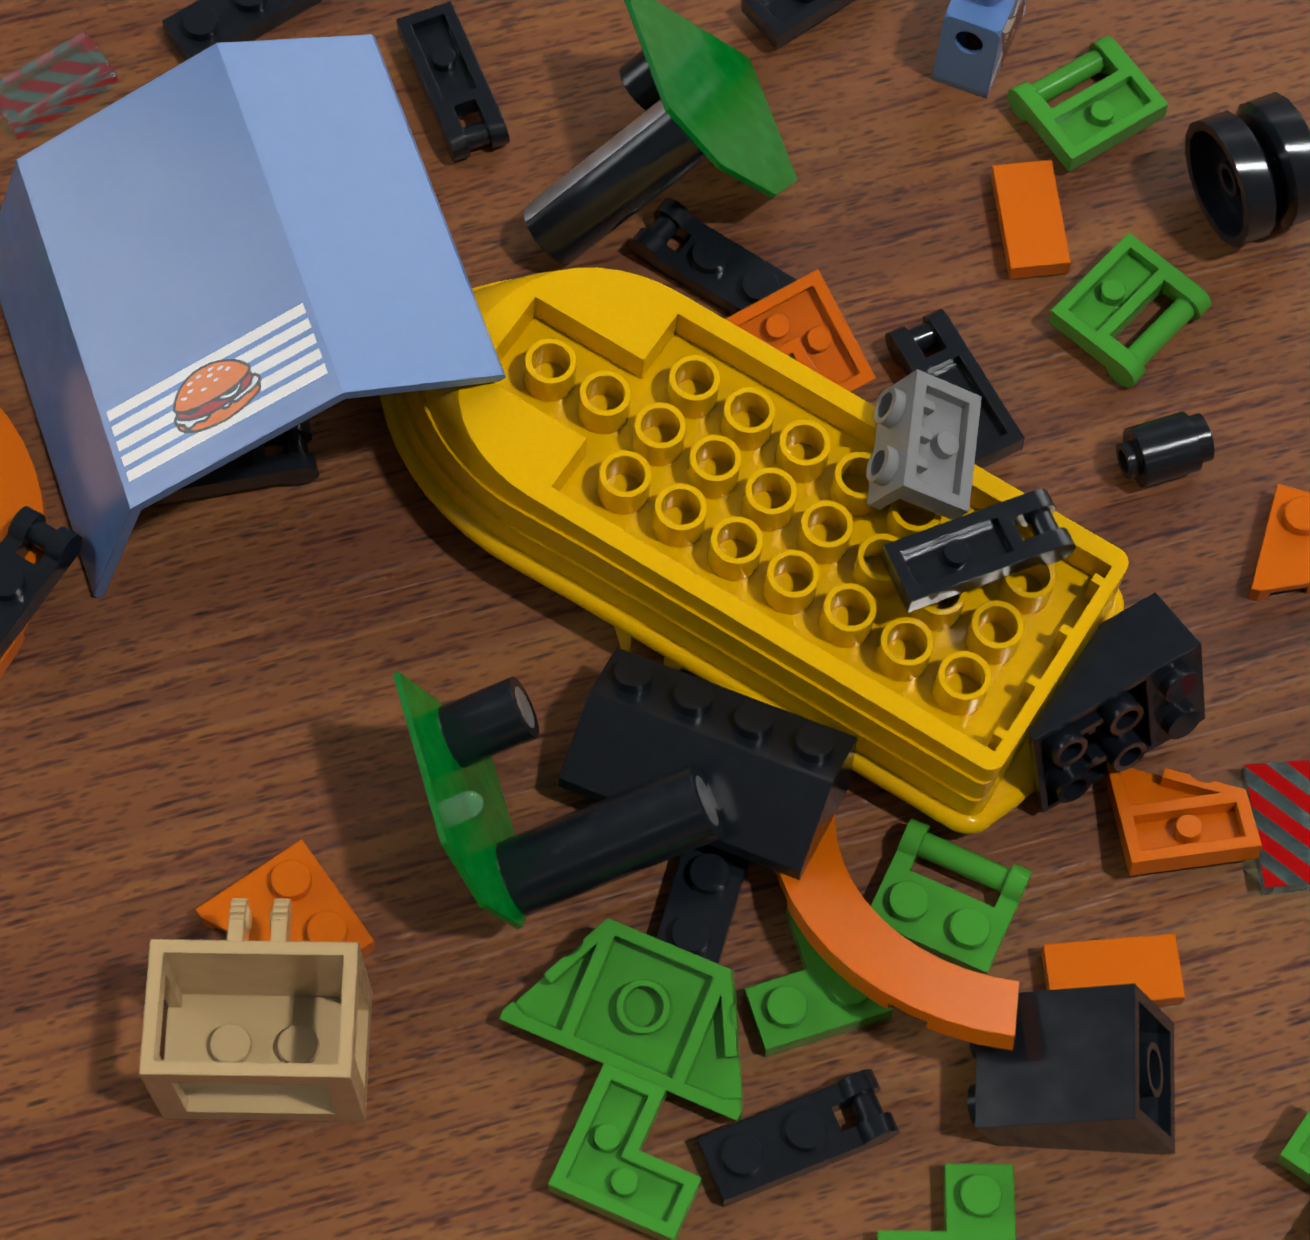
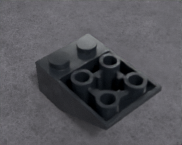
(1118, 701)

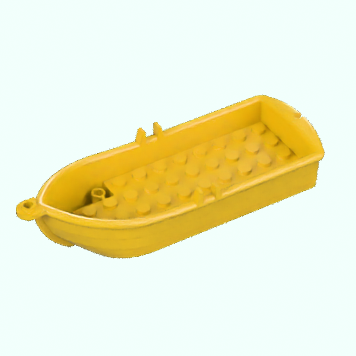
(727, 524)

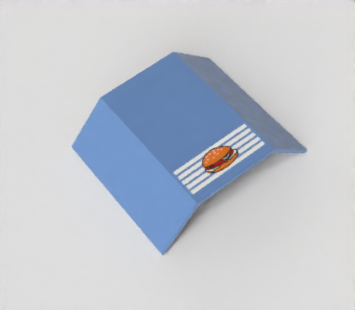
(226, 272)

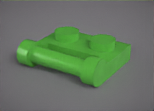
(1096, 116)
(1115, 296)
(941, 917)

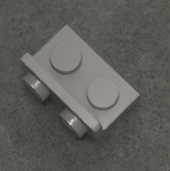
(924, 445)

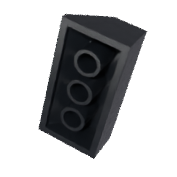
(766, 767)

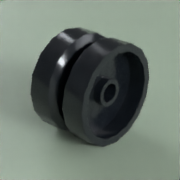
(1251, 168)

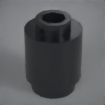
(1165, 448)

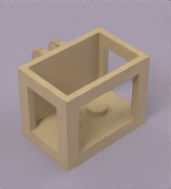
(257, 1025)

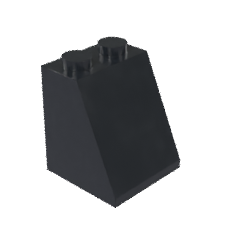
(1081, 1075)

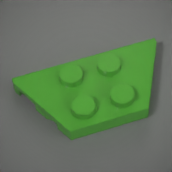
(644, 1012)

